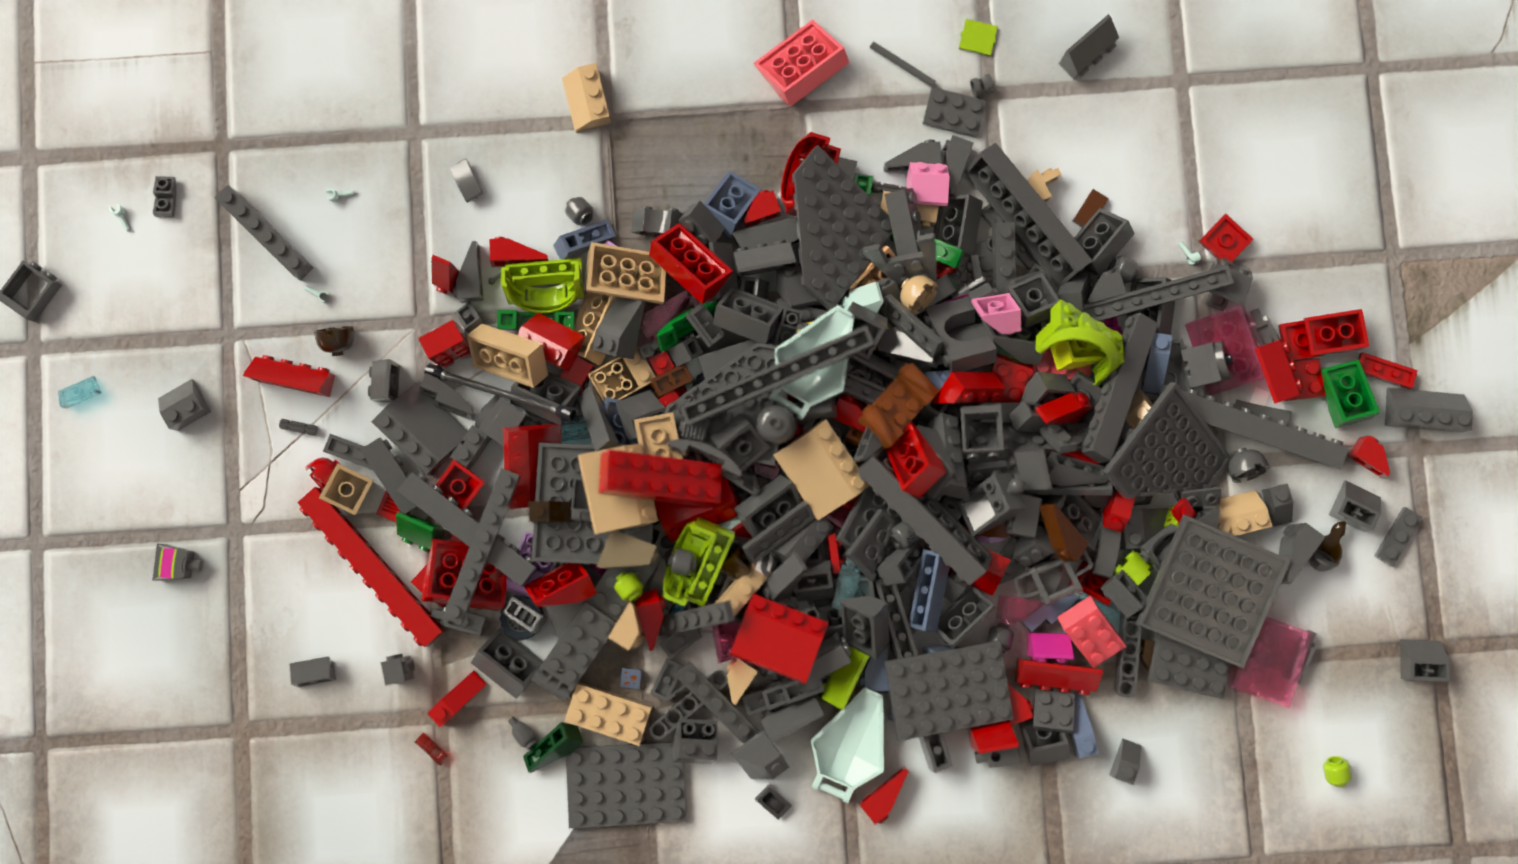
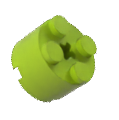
(1134, 567)

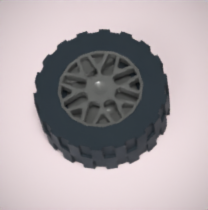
(512, 628)

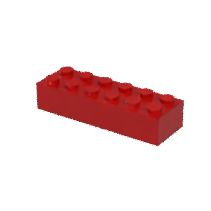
(660, 478)

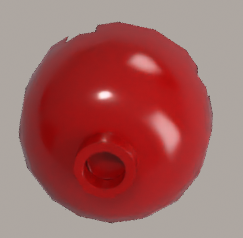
(321, 470)

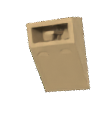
(622, 377)

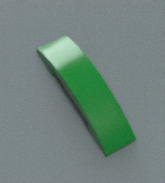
(513, 320)
(679, 327)

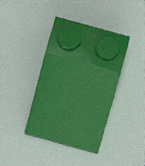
(1348, 394)
(417, 530)

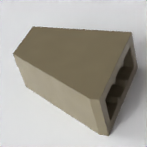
(627, 551)

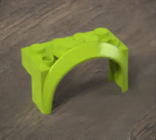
(521, 276)
(1073, 324)
(698, 587)

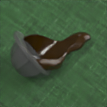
(1329, 551)

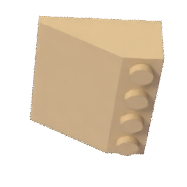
(624, 273)
(821, 469)
(613, 512)

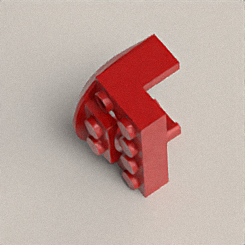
(800, 151)

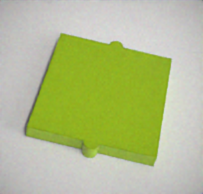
(978, 37)

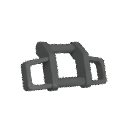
(1035, 572)

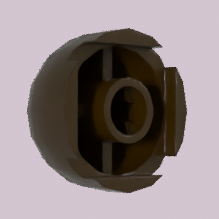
(334, 339)

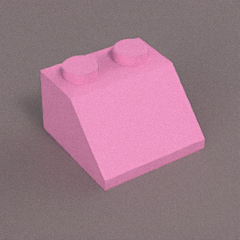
(929, 183)
(999, 312)

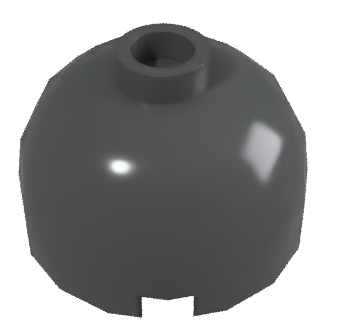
(1247, 465)

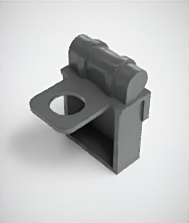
(580, 506)

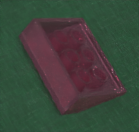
(1237, 333)
(1274, 663)

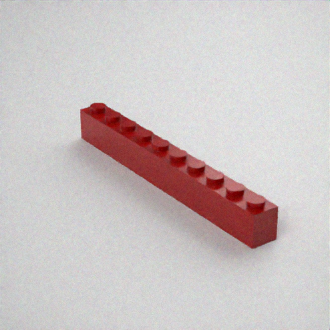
(372, 568)

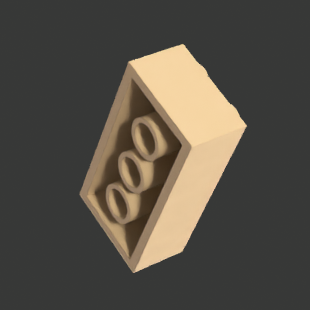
(507, 355)
(608, 713)

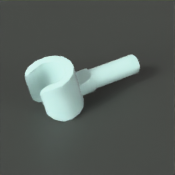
(336, 195)
(120, 214)
(1192, 258)
(317, 293)

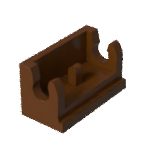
(671, 380)

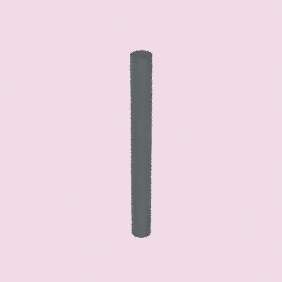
(901, 63)

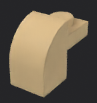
(1040, 182)

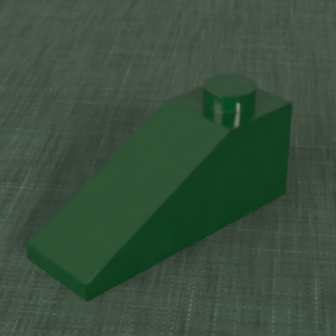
(553, 746)

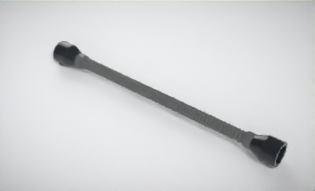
(564, 412)

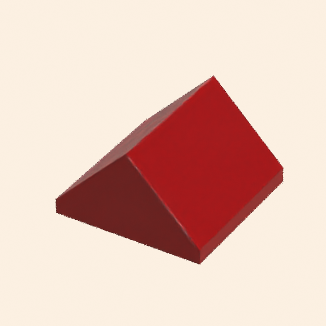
(1091, 584)

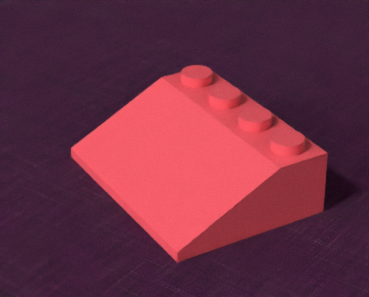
(802, 62)

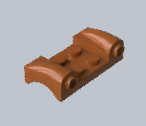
(898, 404)

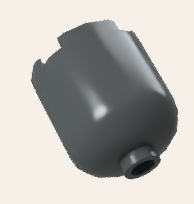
(776, 424)

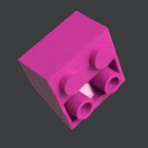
(1049, 645)

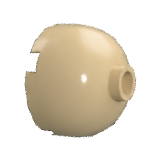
(917, 293)

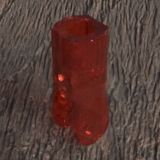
(429, 746)

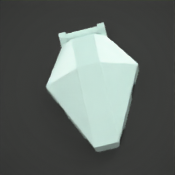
(825, 382)
(851, 745)

